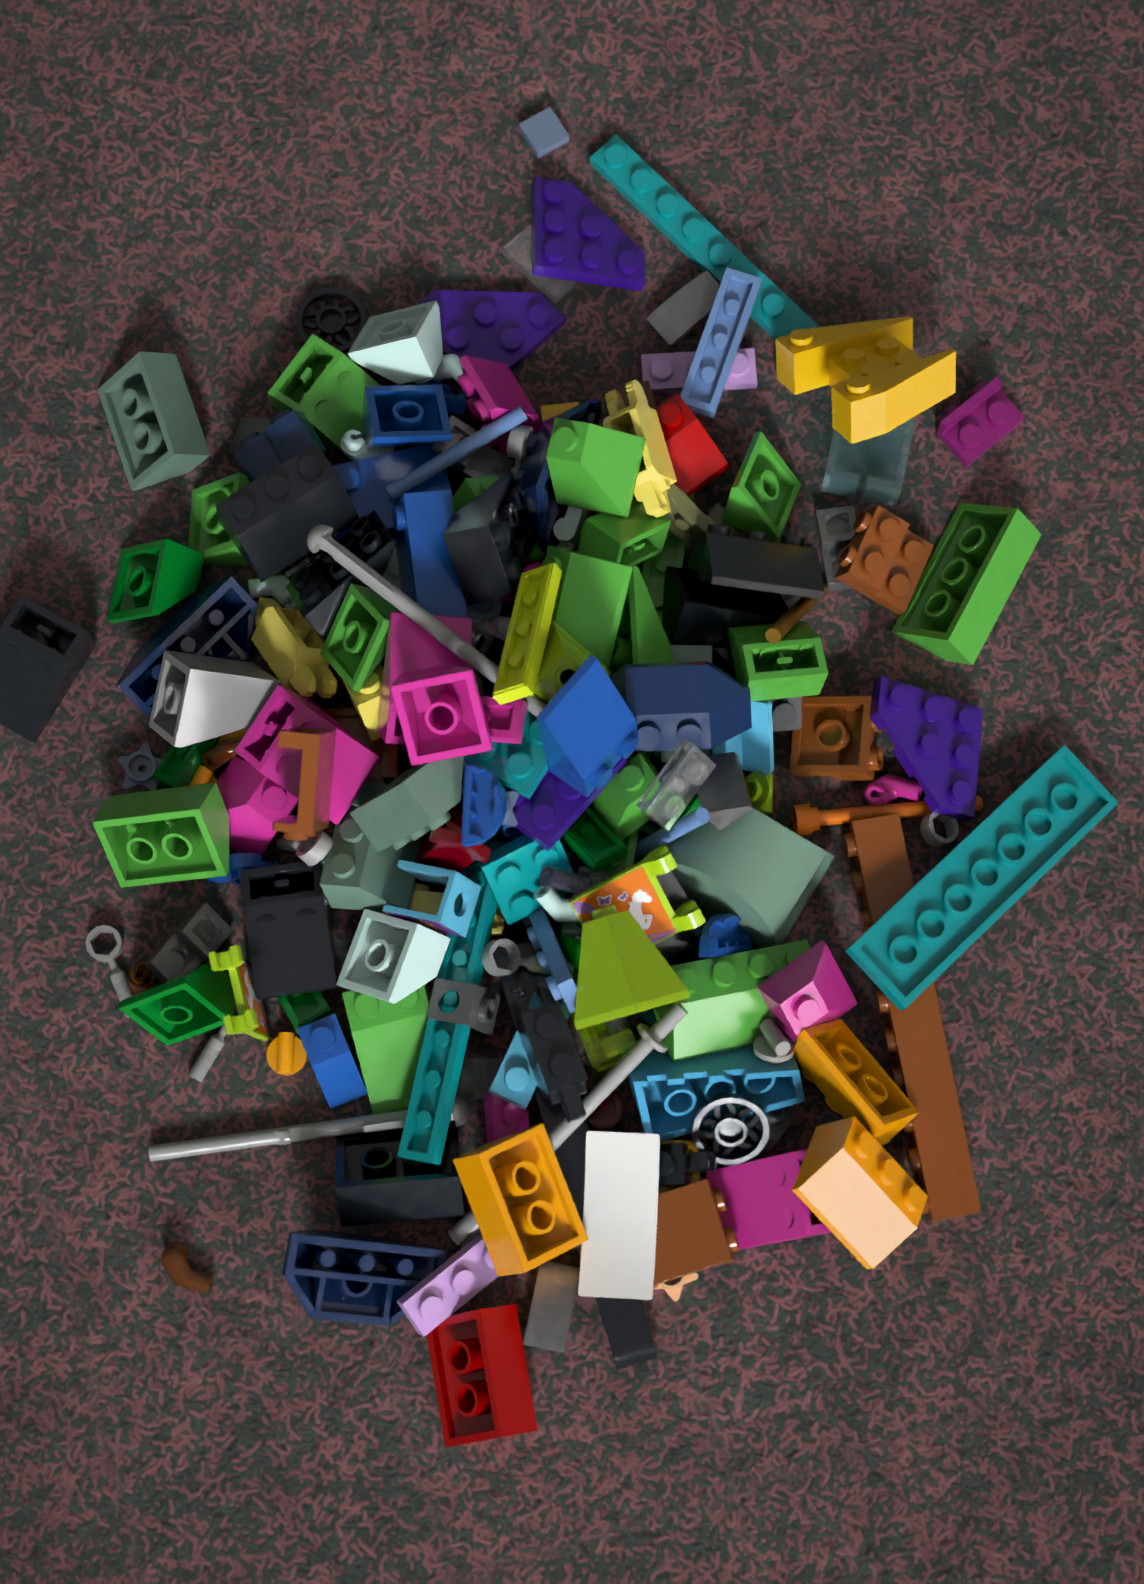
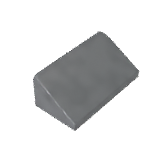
(725, 791)

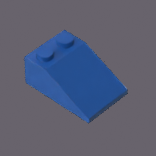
(587, 729)

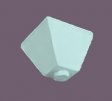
(402, 344)
(391, 957)

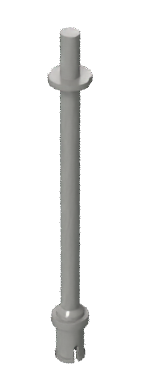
(650, 1039)

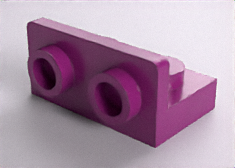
(978, 422)

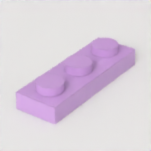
(669, 371)
(449, 1287)

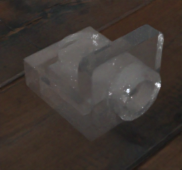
(477, 1077)

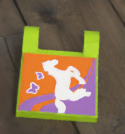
(641, 894)
(252, 1013)

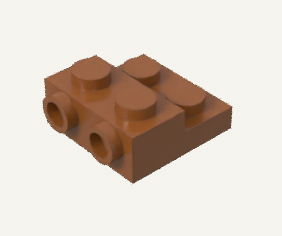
(883, 559)
(836, 739)

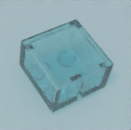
(870, 465)

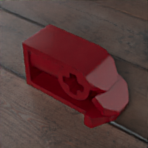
(444, 849)

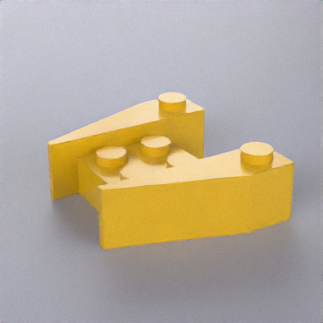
(870, 372)

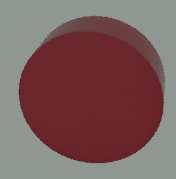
(607, 1113)

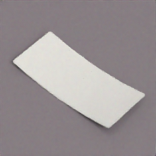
(620, 1215)

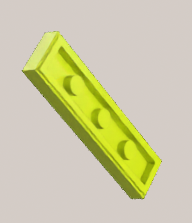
(527, 634)

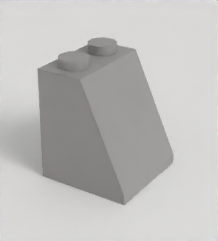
(207, 697)

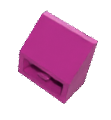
(492, 394)

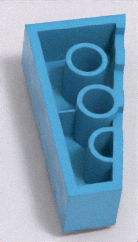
(671, 1092)

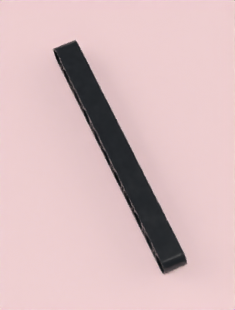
(622, 1318)

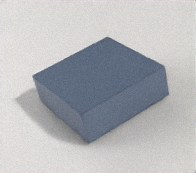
(543, 132)

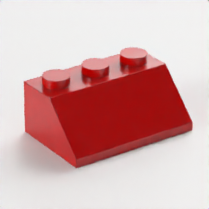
(690, 448)
(481, 1376)

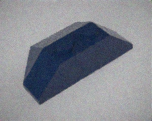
(536, 478)
(210, 624)
(683, 703)
(355, 1274)

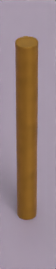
(792, 617)

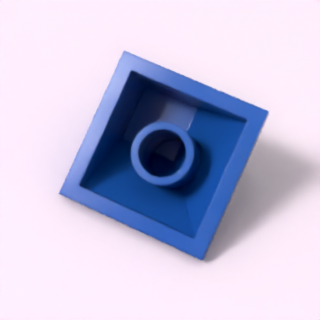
(405, 416)

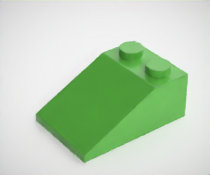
(640, 632)
(388, 1045)

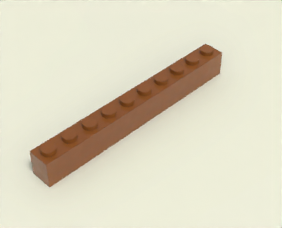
(915, 1034)

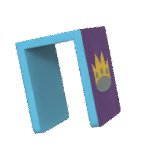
(445, 920)

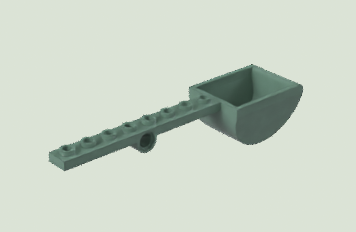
(749, 871)

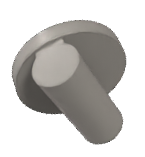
(772, 1044)

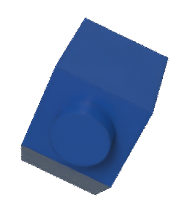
(332, 1061)

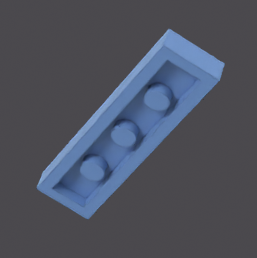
(720, 342)
(551, 958)

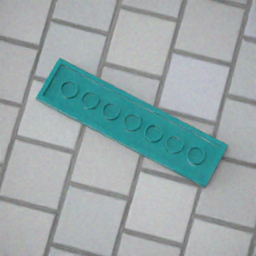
(981, 878)

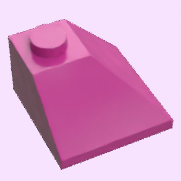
(441, 713)
(252, 806)
(807, 992)

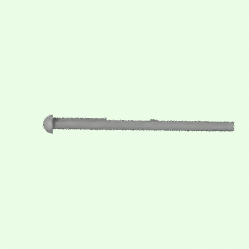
(320, 538)
(294, 1133)

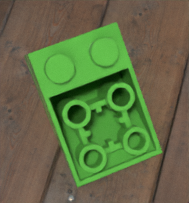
(325, 389)

